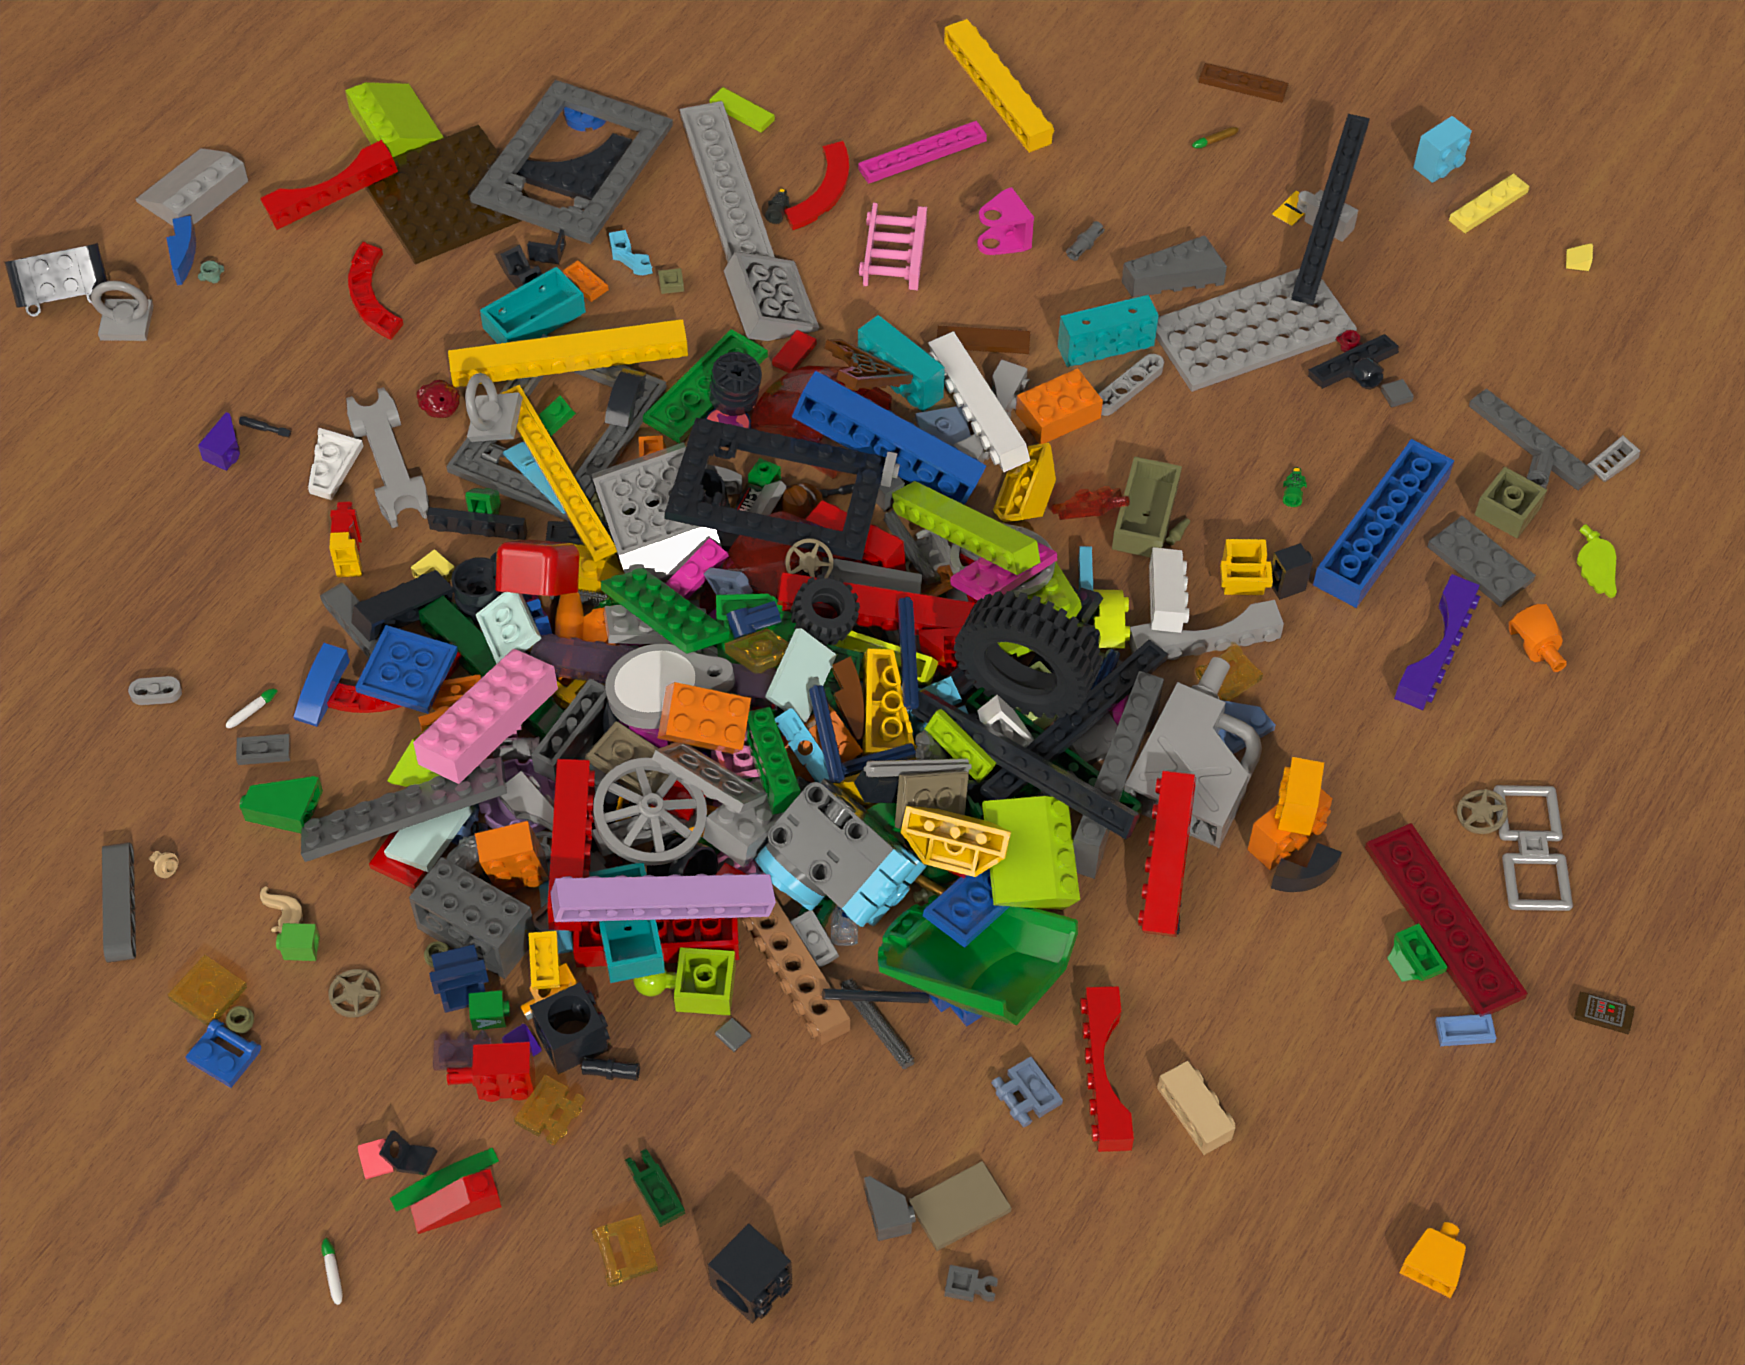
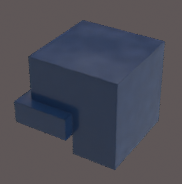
(457, 975)

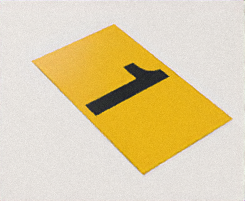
(1288, 210)

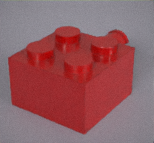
(498, 1071)

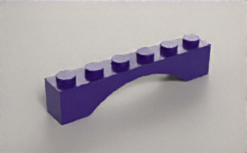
(1420, 678)

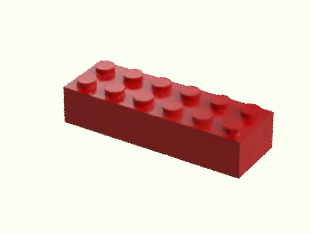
(571, 828)
(673, 935)

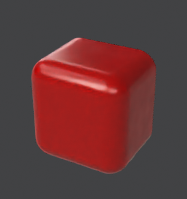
(537, 567)

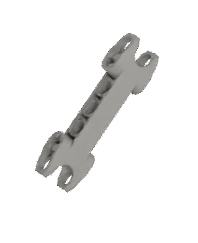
(398, 489)

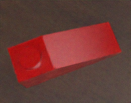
(456, 1202)

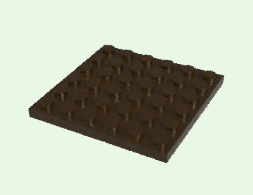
(431, 194)

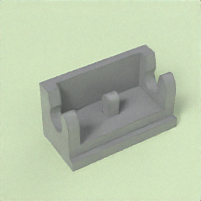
(935, 549)

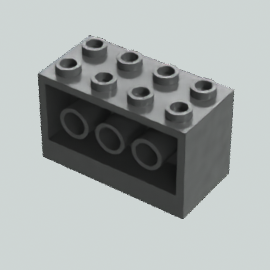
(469, 911)

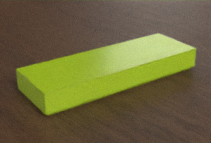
(744, 110)
(960, 744)

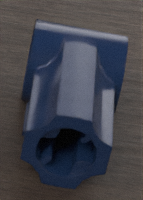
(748, 621)

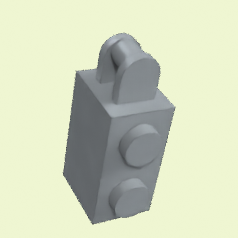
(1309, 204)

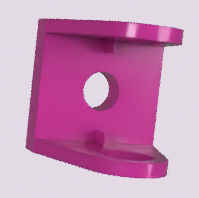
(1012, 229)

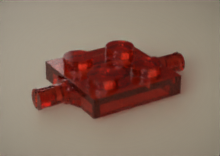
(1090, 503)

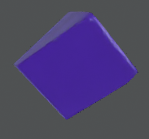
(522, 1034)

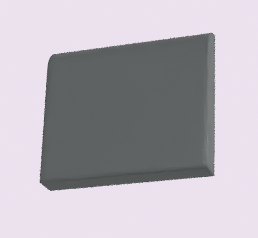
(733, 1035)

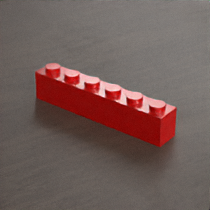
(1169, 853)

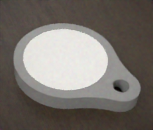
(640, 678)

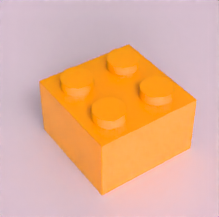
(1299, 795)

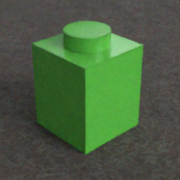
(298, 942)

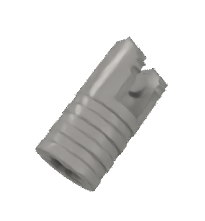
(517, 748)

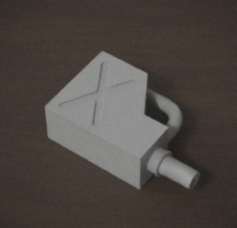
(1190, 744)

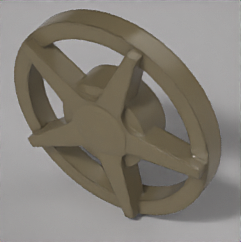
(809, 561)
(1482, 811)
(354, 993)

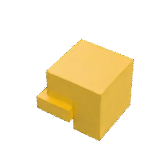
(1245, 567)

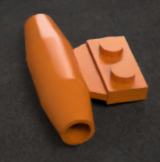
(572, 623)

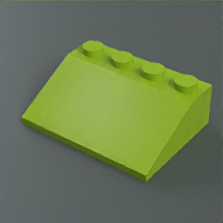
(392, 115)
(1039, 856)

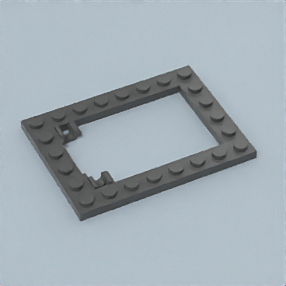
(582, 225)
(476, 466)

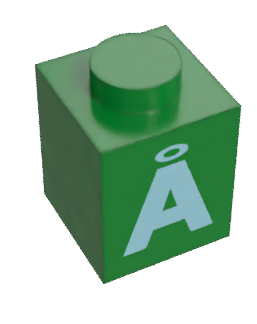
(488, 1010)

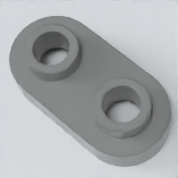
(156, 690)

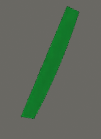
(443, 1178)

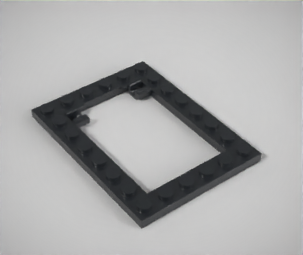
(692, 506)

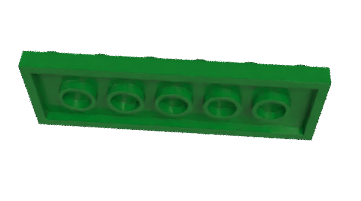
(689, 396)
(665, 610)

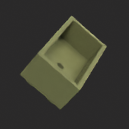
(1151, 491)

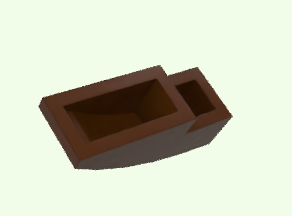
(850, 696)

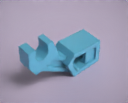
(622, 251)

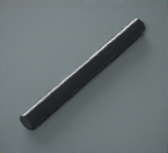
(875, 996)

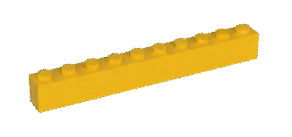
(570, 352)

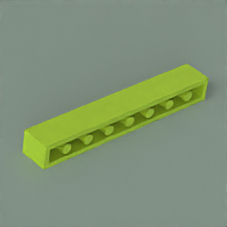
(966, 527)

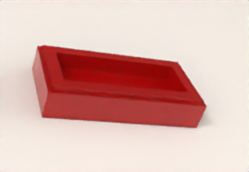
(794, 351)

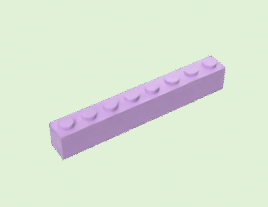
(662, 897)

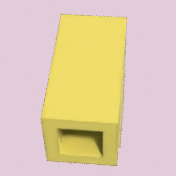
(432, 562)

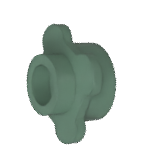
(210, 271)

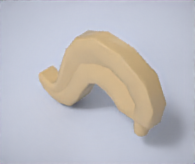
(290, 907)

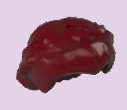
(430, 395)

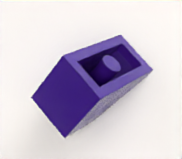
(221, 444)

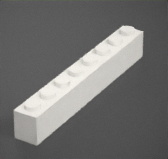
(979, 403)

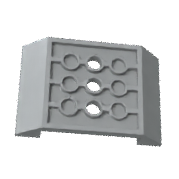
(645, 536)

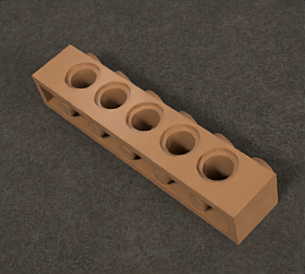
(822, 1026)

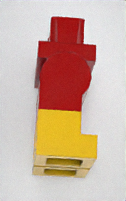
(345, 540)

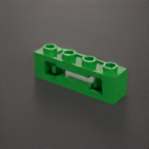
(771, 760)

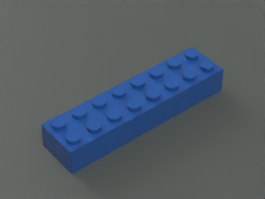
(874, 430)
(1383, 523)

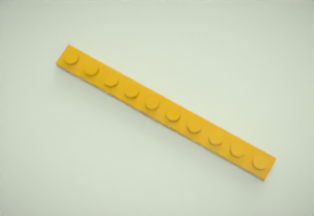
(562, 481)

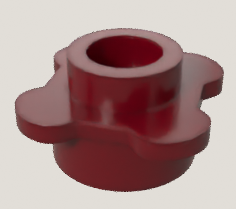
(1349, 340)

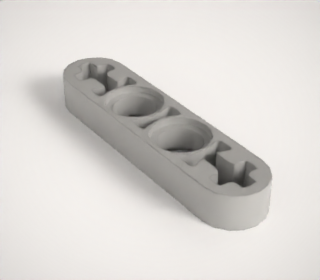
(1133, 387)

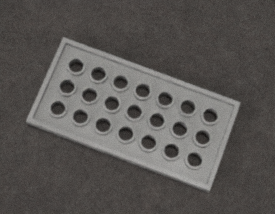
(1248, 338)

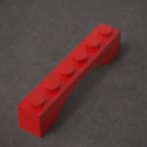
(290, 205)
(1112, 1119)

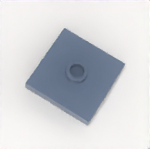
(946, 424)

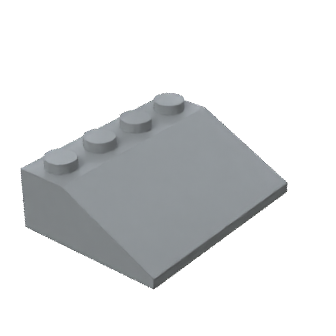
(195, 186)
(769, 297)

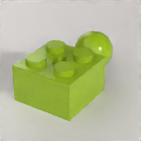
(701, 983)

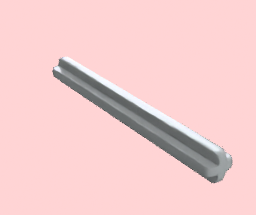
(893, 768)

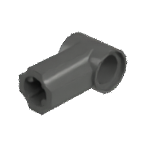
(1540, 469)

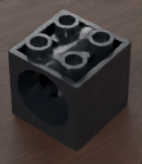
(570, 1005)
(751, 1273)

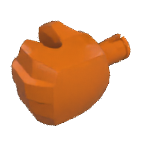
(1540, 635)

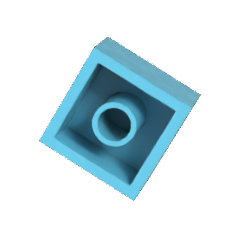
(1442, 149)

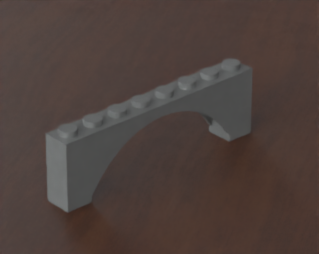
(1133, 726)

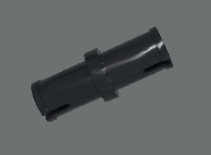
(610, 1068)

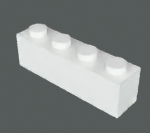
(1167, 590)

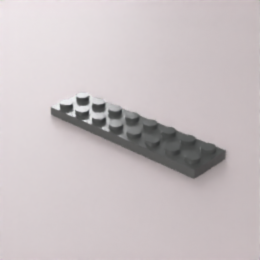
(401, 810)

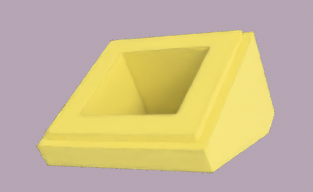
(1579, 257)

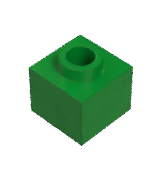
(764, 473)

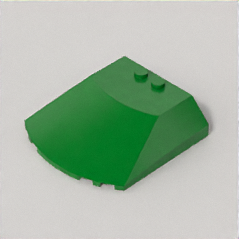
(994, 974)

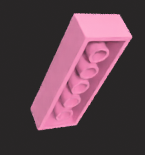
(485, 716)

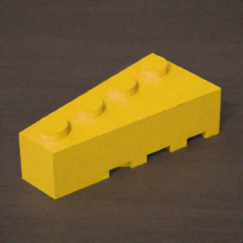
(884, 714)

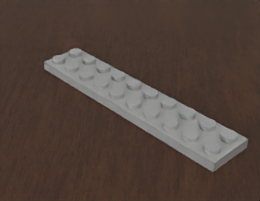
(725, 180)

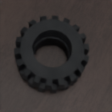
(830, 592)

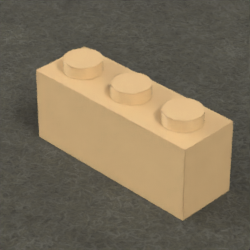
(1196, 1107)

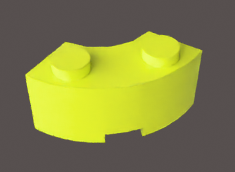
(1110, 619)

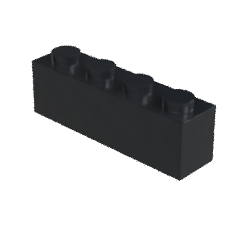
(399, 605)

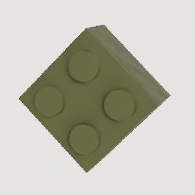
(1510, 502)

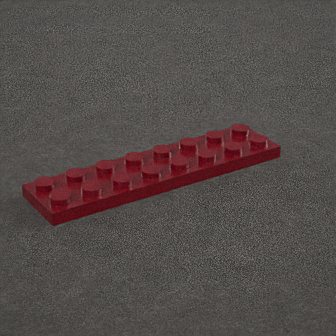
(1446, 920)

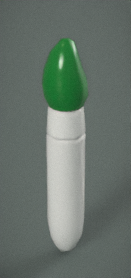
(251, 708)
(332, 1271)

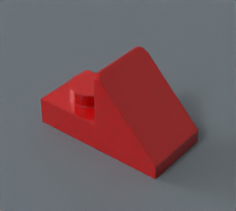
(938, 643)

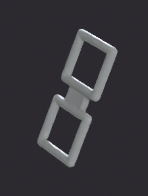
(1534, 850)

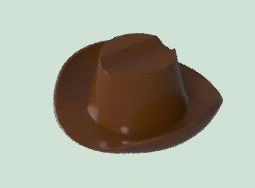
(799, 500)

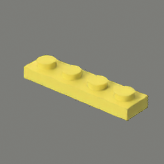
(1489, 203)

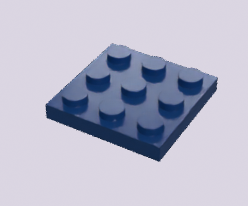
(406, 669)

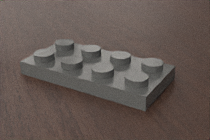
(1481, 561)

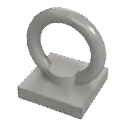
(122, 317)
(493, 414)

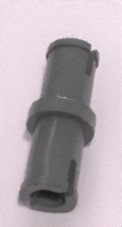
(1085, 241)

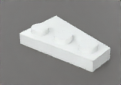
(332, 462)

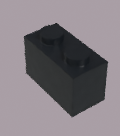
(1291, 570)

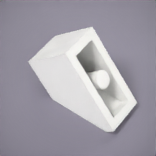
(1004, 719)

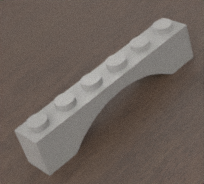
(1006, 384)
(1256, 624)
(529, 804)

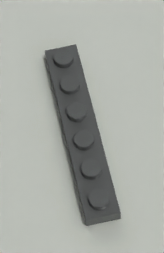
(1531, 438)

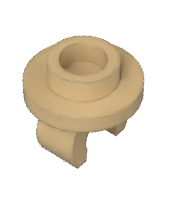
(165, 863)

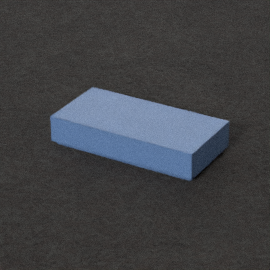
(1465, 1030)

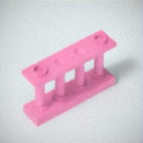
(912, 256)

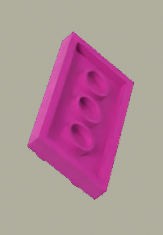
(987, 578)

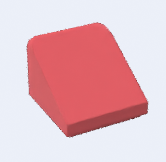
(371, 1161)

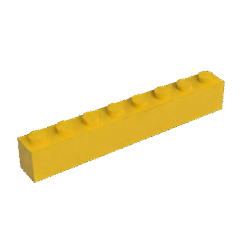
(998, 85)

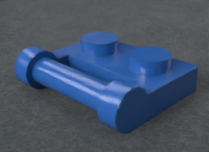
(217, 1060)

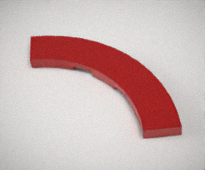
(828, 192)
(363, 296)
(347, 699)

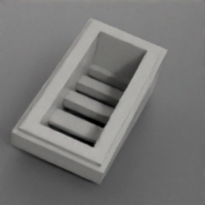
(1621, 444)

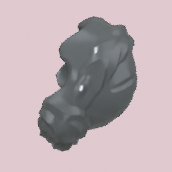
(929, 748)
(466, 856)

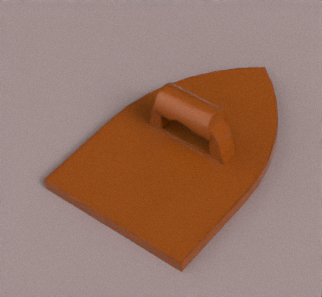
(941, 586)

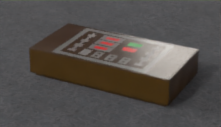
(1604, 1012)

